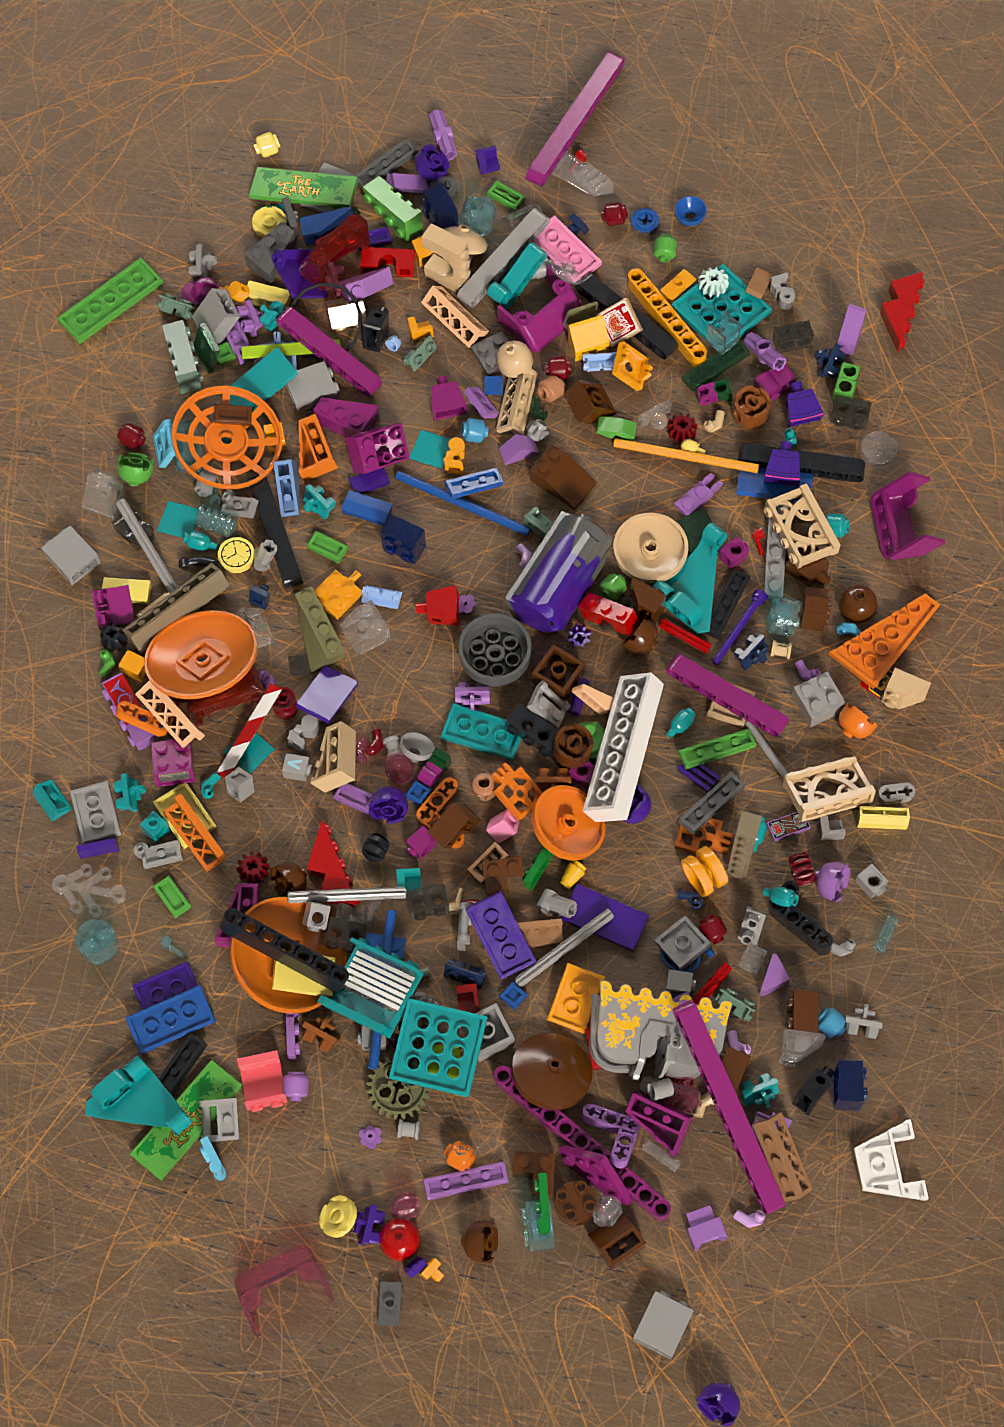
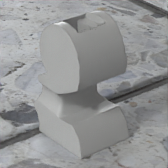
(780, 291)
(308, 729)

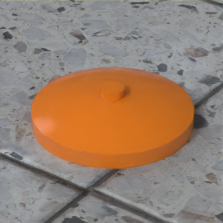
(564, 826)

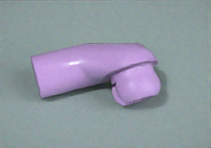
(525, 553)
(734, 1043)
(750, 1220)

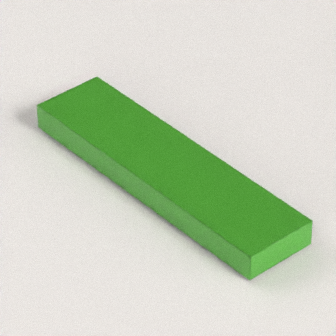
(717, 748)

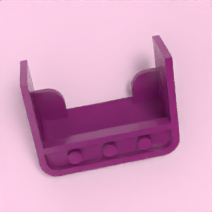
(546, 324)
(893, 519)

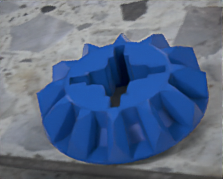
(639, 216)

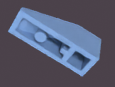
(287, 487)

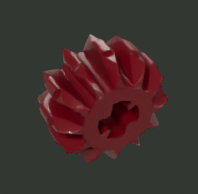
(681, 427)
(250, 862)
(801, 868)

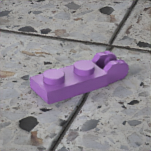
(236, 340)
(697, 496)
(292, 1030)

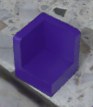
(487, 160)

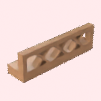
(542, 932)
(780, 1159)

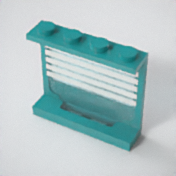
(375, 988)

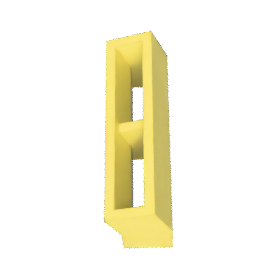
(267, 294)
(139, 589)
(883, 817)

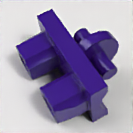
(371, 1216)

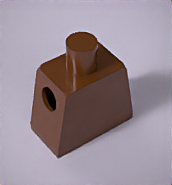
(811, 572)

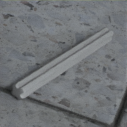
(146, 545)
(347, 894)
(564, 947)

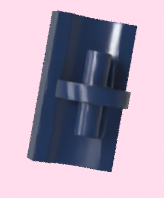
(826, 360)
(754, 653)

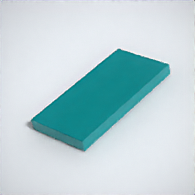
(265, 378)
(480, 732)

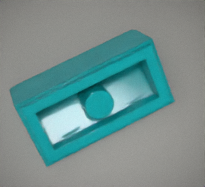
(51, 799)

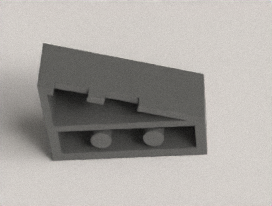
(260, 256)

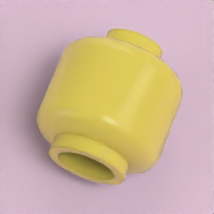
(266, 144)

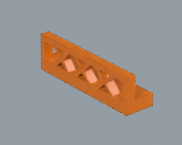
(199, 828)

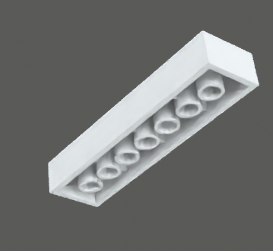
(623, 747)

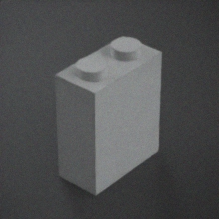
(218, 313)
(311, 385)
(70, 555)
(663, 1324)

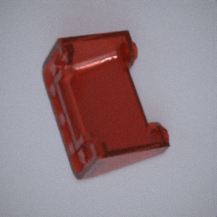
(350, 234)
(245, 690)

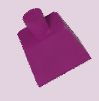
(447, 399)

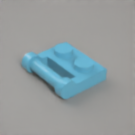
(163, 443)
(210, 1155)

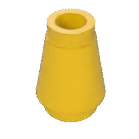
(572, 874)

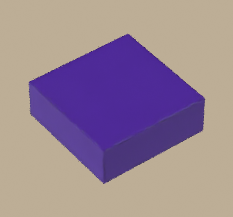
(415, 1266)

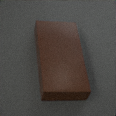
(233, 414)

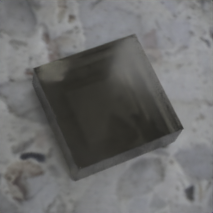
(298, 665)

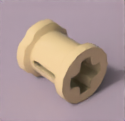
(781, 649)

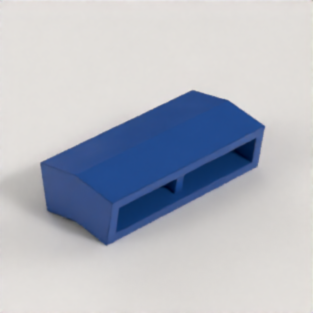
(367, 508)

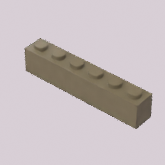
(181, 602)
(744, 844)

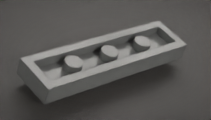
(387, 163)
(711, 803)

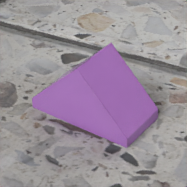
(518, 448)
(775, 977)

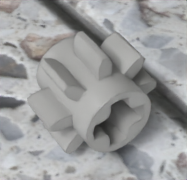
(537, 430)

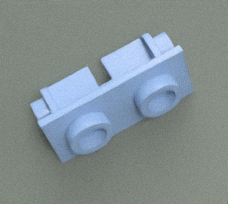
(598, 361)
(381, 596)

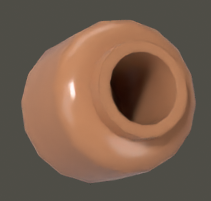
(551, 388)
(483, 786)

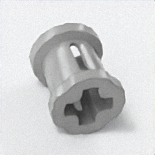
(392, 746)
(409, 1129)

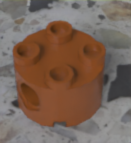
(751, 407)

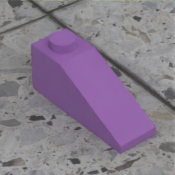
(367, 283)
(851, 329)

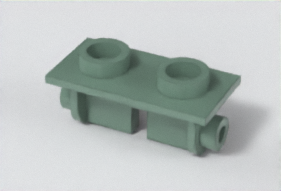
(169, 304)
(423, 350)
(743, 1007)

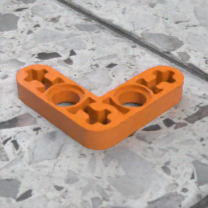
(152, 723)
(438, 809)

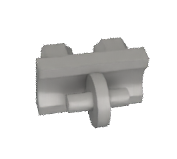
(204, 262)
(751, 926)
(872, 1026)

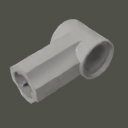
(264, 555)
(551, 902)
(656, 1087)

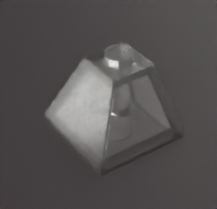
(102, 493)

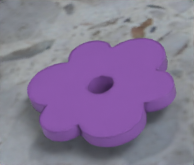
(466, 604)
(370, 1142)

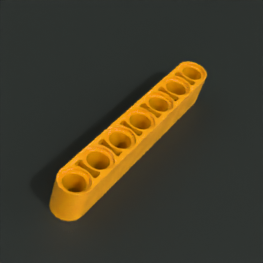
(664, 309)

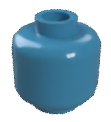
(474, 430)
(831, 1022)

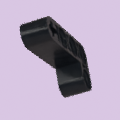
(803, 922)

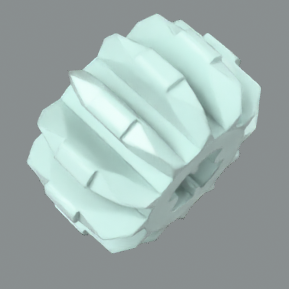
(713, 282)

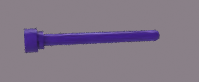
(758, 597)

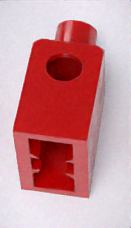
(441, 606)

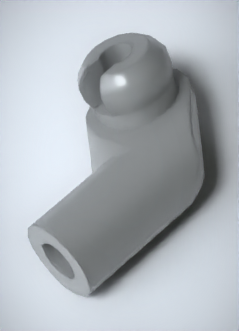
(844, 948)

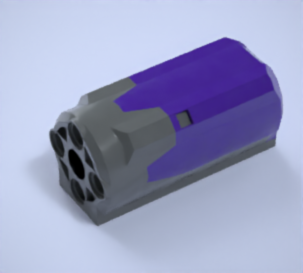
(559, 573)

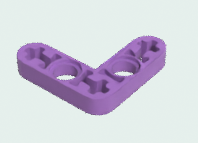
(622, 1131)

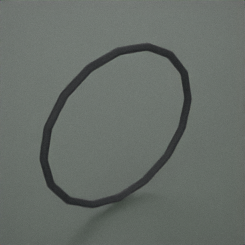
(349, 294)

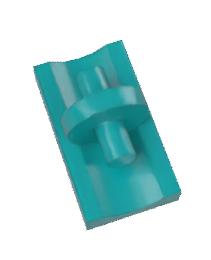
(269, 316)
(315, 502)
(131, 793)
(760, 1093)

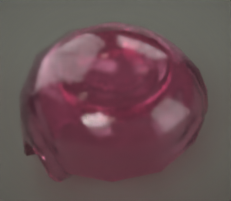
(399, 769)

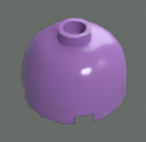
(832, 879)

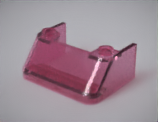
(296, 1260)

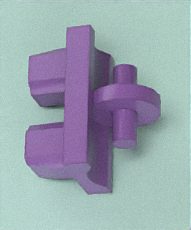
(251, 318)
(472, 695)

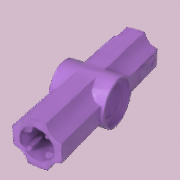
(443, 134)
(764, 351)

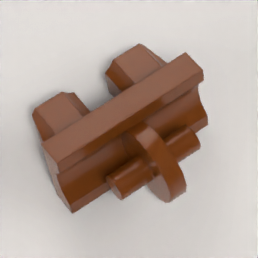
(545, 782)
(313, 1029)

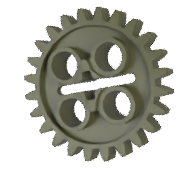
(381, 1081)

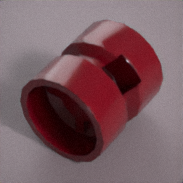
(285, 704)

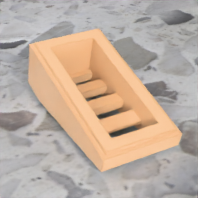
(593, 698)
(489, 852)

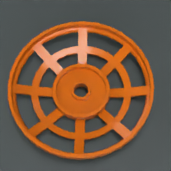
(236, 433)

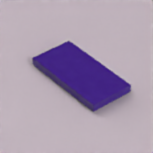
(621, 930)
(500, 934)

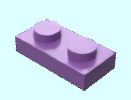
(481, 402)

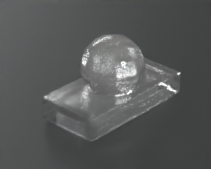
(656, 416)

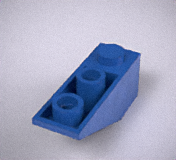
(321, 224)

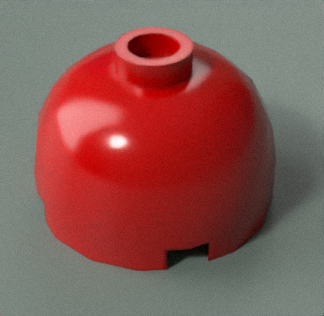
(400, 1239)

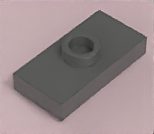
(291, 215)
(390, 1303)

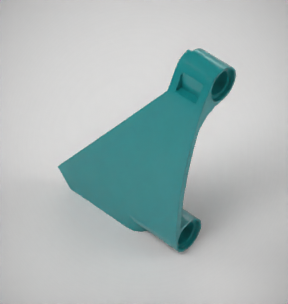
(692, 588)
(136, 1098)

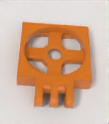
(505, 776)
(717, 839)

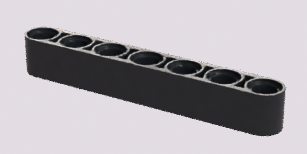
(651, 336)
(814, 463)
(275, 531)
(294, 950)

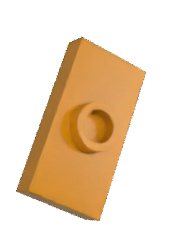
(678, 286)

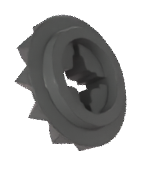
(451, 185)

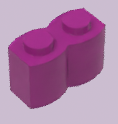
(775, 381)

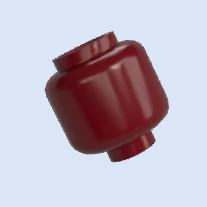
(614, 214)
(558, 367)
(131, 436)
(713, 928)

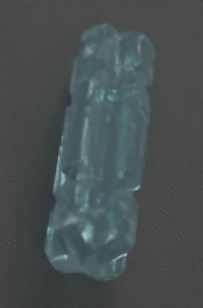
(886, 934)

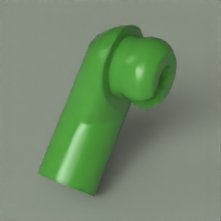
(108, 661)

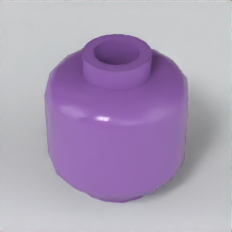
(295, 1086)

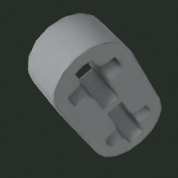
(894, 789)

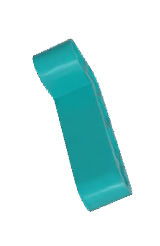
(518, 276)

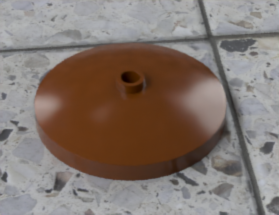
(551, 1071)

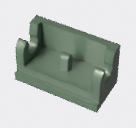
(538, 522)

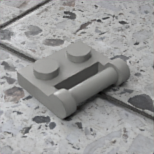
(544, 708)
(464, 921)
(226, 1119)

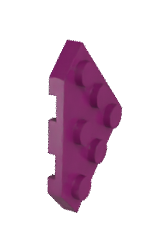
(597, 1171)

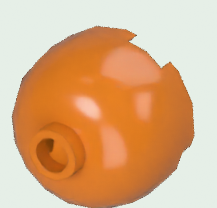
(855, 722)

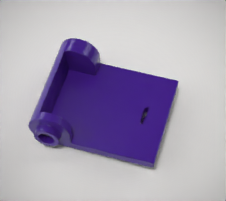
(287, 265)

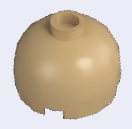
(514, 358)

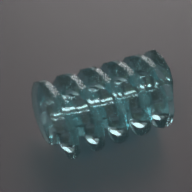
(216, 522)

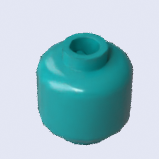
(839, 524)

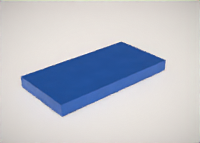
(754, 486)
(170, 1019)

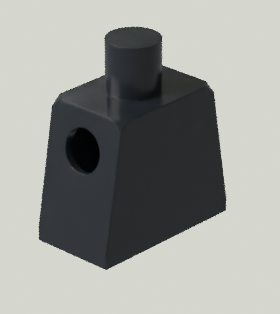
(376, 321)
(814, 1090)

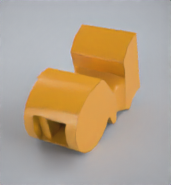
(237, 291)
(452, 459)

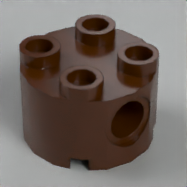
(573, 746)
(575, 1203)

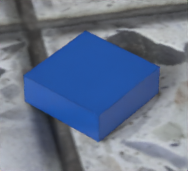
(493, 385)
(418, 793)
(513, 996)

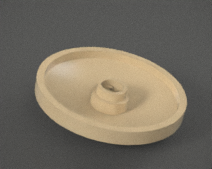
(650, 547)

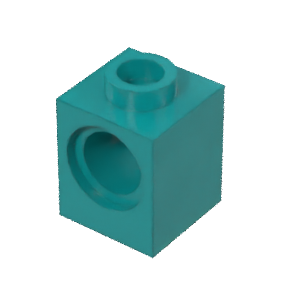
(155, 827)

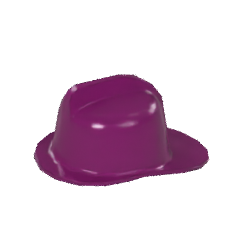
(197, 290)

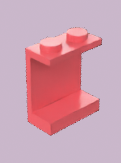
(262, 1081)

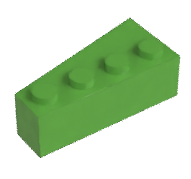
(393, 209)

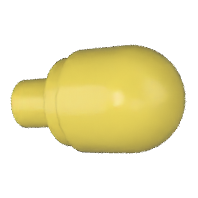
(692, 446)

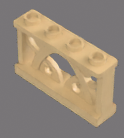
(815, 514)
(831, 772)

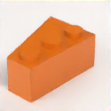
(315, 451)

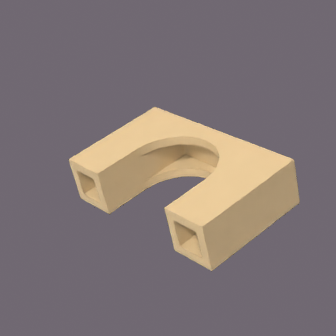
(454, 268)

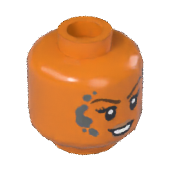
(460, 1155)

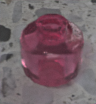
(405, 1205)

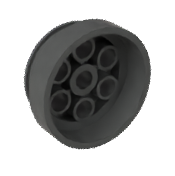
(506, 631)

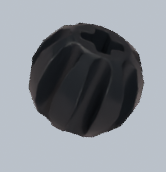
(113, 637)
(375, 847)

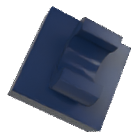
(577, 225)
(259, 596)

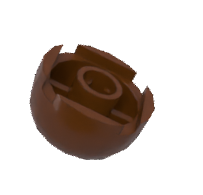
(858, 603)
(642, 638)
(288, 878)
(480, 1241)

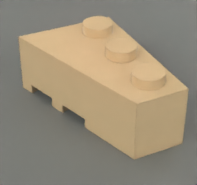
(337, 758)

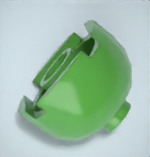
(134, 468)

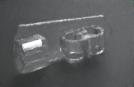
(583, 175)

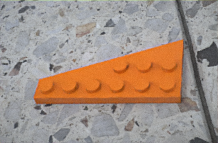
(879, 646)

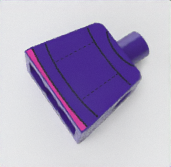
(802, 406)
(783, 466)

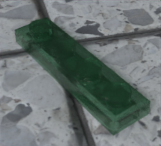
(715, 366)

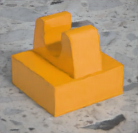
(432, 1271)

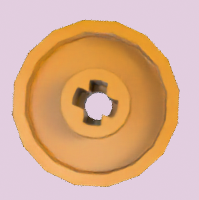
(704, 871)

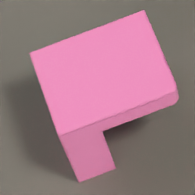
(502, 826)

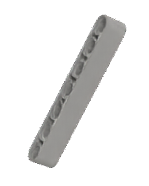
(503, 257)

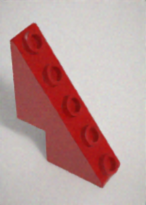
(899, 310)
(326, 865)

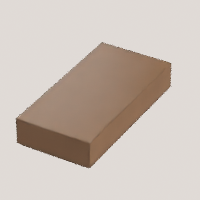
(758, 283)

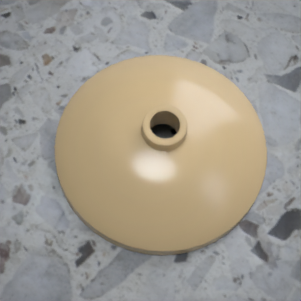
(476, 242)

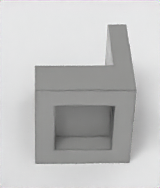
(830, 829)

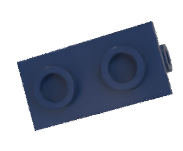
(456, 971)

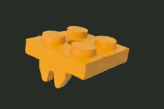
(638, 364)

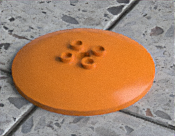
(211, 635)
(255, 969)

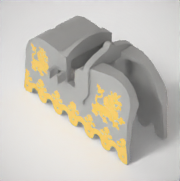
(634, 1027)

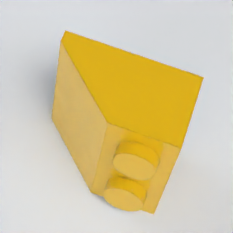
(588, 337)

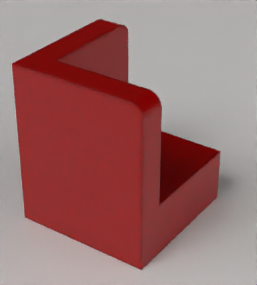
(468, 998)

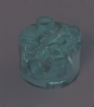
(478, 214)
(783, 617)
(97, 941)

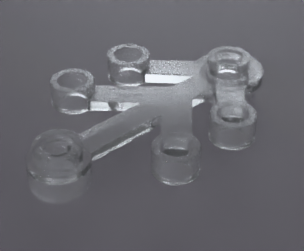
(87, 888)

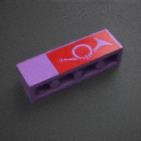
(118, 690)

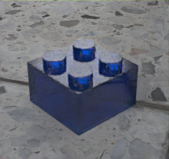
(439, 207)
(403, 539)
(849, 1085)

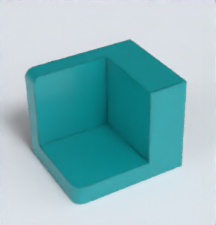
(409, 878)

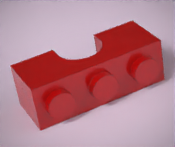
(402, 259)
(596, 608)

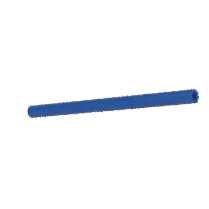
(463, 503)
(387, 945)

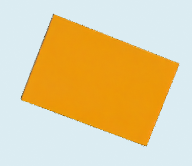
(573, 998)

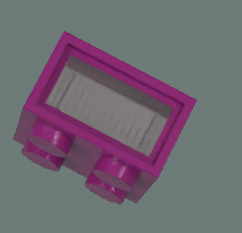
(172, 762)

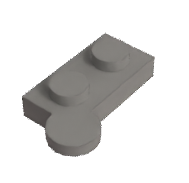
(238, 505)
(159, 854)

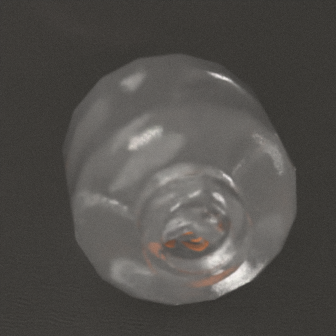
(607, 1211)

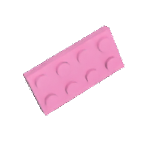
(566, 247)

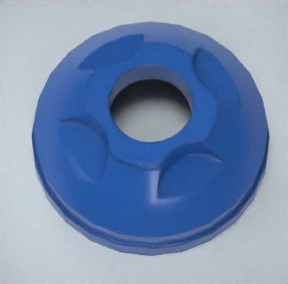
(692, 205)

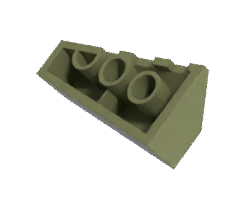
(318, 634)

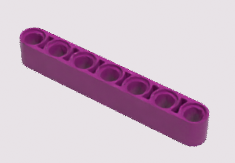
(329, 351)
(727, 695)

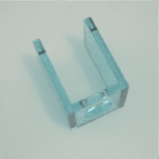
(729, 329)

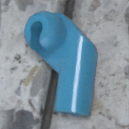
(848, 628)

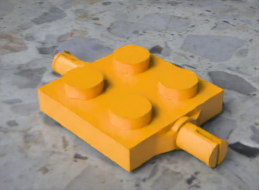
(338, 593)

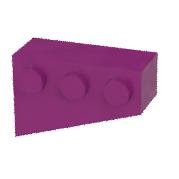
(346, 416)
(243, 899)
(661, 1120)

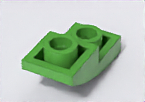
(616, 426)

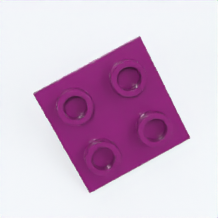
(113, 606)

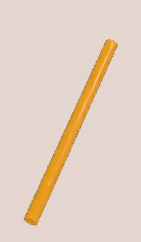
(686, 455)

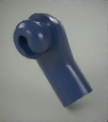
(692, 897)

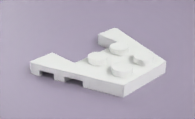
(880, 1168)

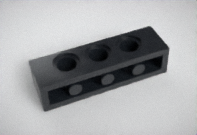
(522, 715)

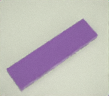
(466, 1180)

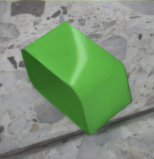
(851, 369)

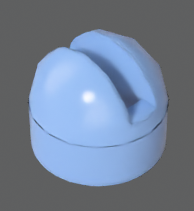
(393, 343)

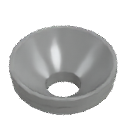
(416, 743)

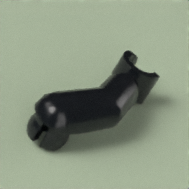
(197, 561)

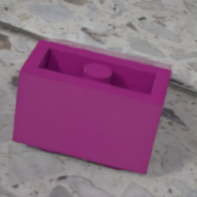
(377, 448)

